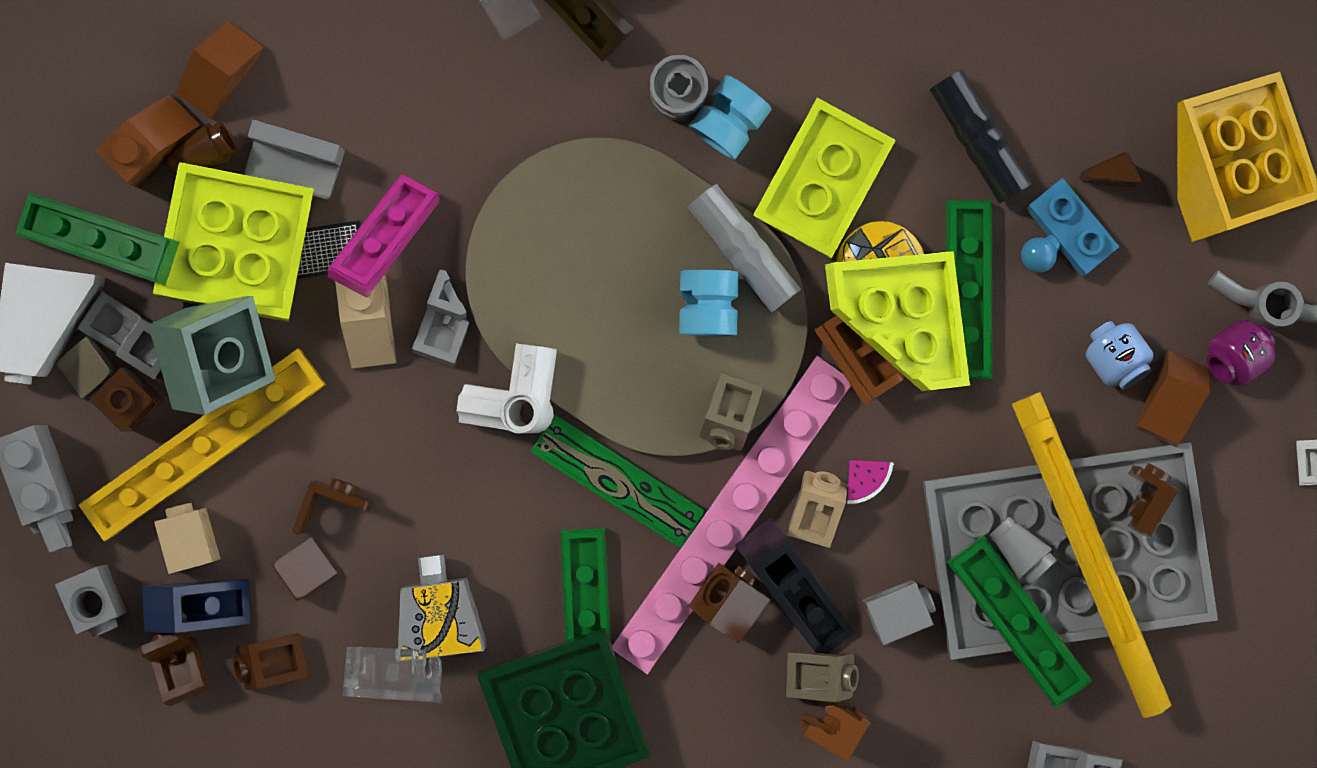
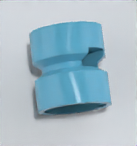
(730, 117)
(708, 303)

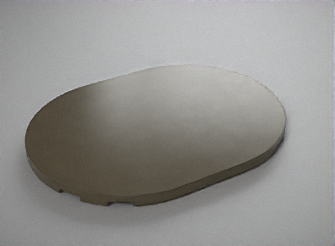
(588, 261)

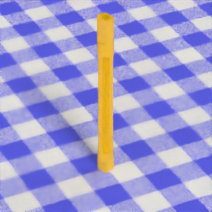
(1092, 555)

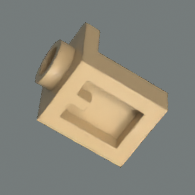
(818, 508)

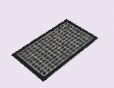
(322, 246)

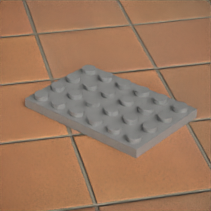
(1161, 575)

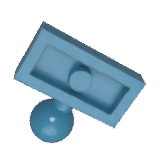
(1068, 229)

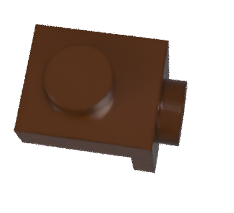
(176, 666)

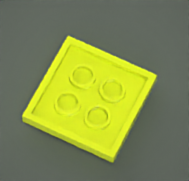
(235, 239)

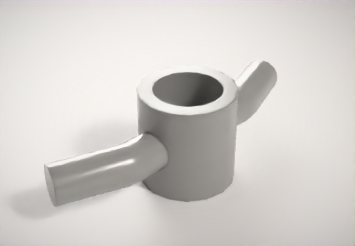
(1256, 301)

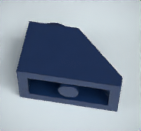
(196, 605)

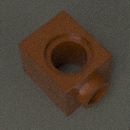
(126, 399)
(729, 601)

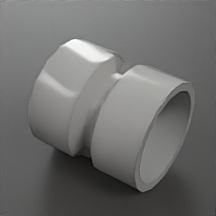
(678, 87)

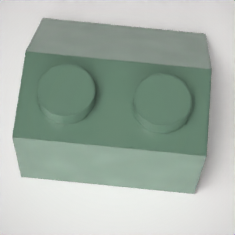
(212, 354)

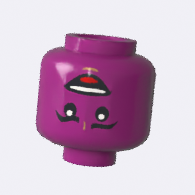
(1241, 353)

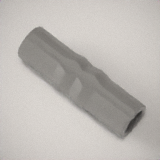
(744, 248)

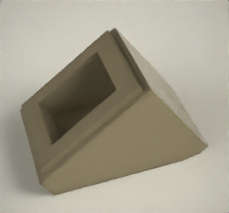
(86, 367)

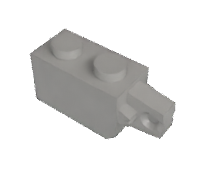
(38, 484)

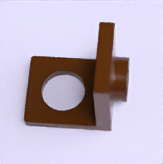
(336, 490)

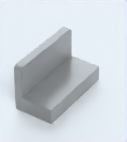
(293, 158)

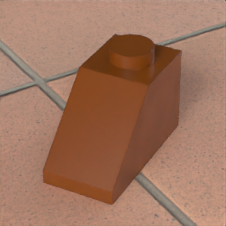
(146, 139)

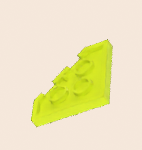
(906, 314)

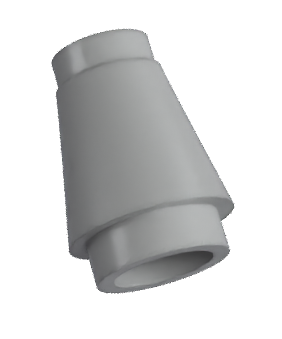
(1023, 551)

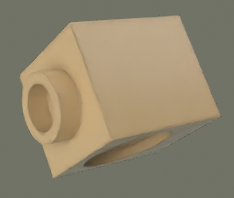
(186, 538)

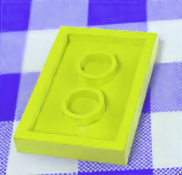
(824, 178)

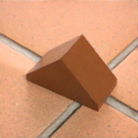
(218, 68)
(1174, 398)

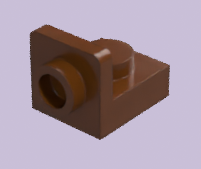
(1150, 508)
(270, 662)

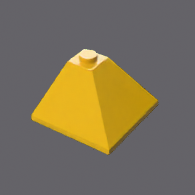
(1240, 157)

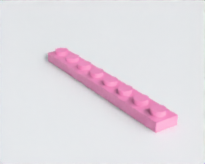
(732, 513)

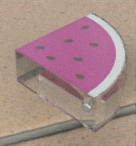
(866, 479)

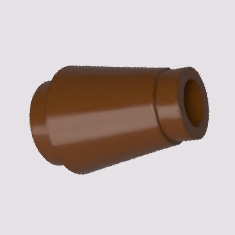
(206, 148)

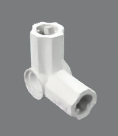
(501, 408)

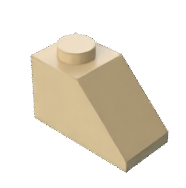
(367, 326)

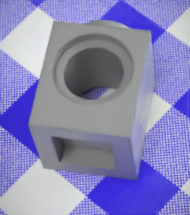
(73, 594)
(900, 611)

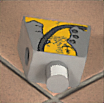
(439, 613)

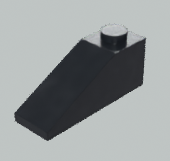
(795, 587)

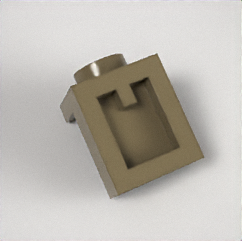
(730, 413)
(821, 676)

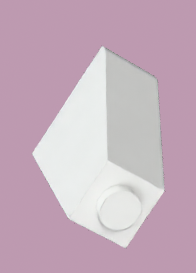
(40, 317)

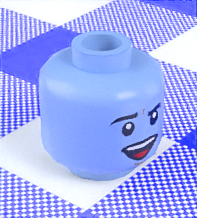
(1119, 355)

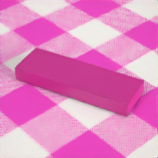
(383, 235)

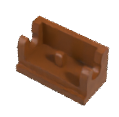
(860, 363)
(837, 733)

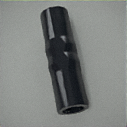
(980, 136)

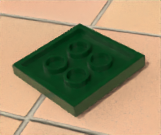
(565, 707)

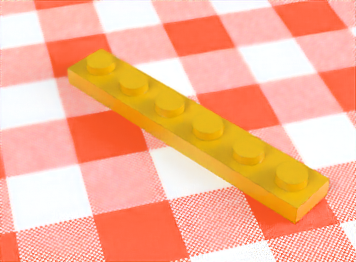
(200, 447)

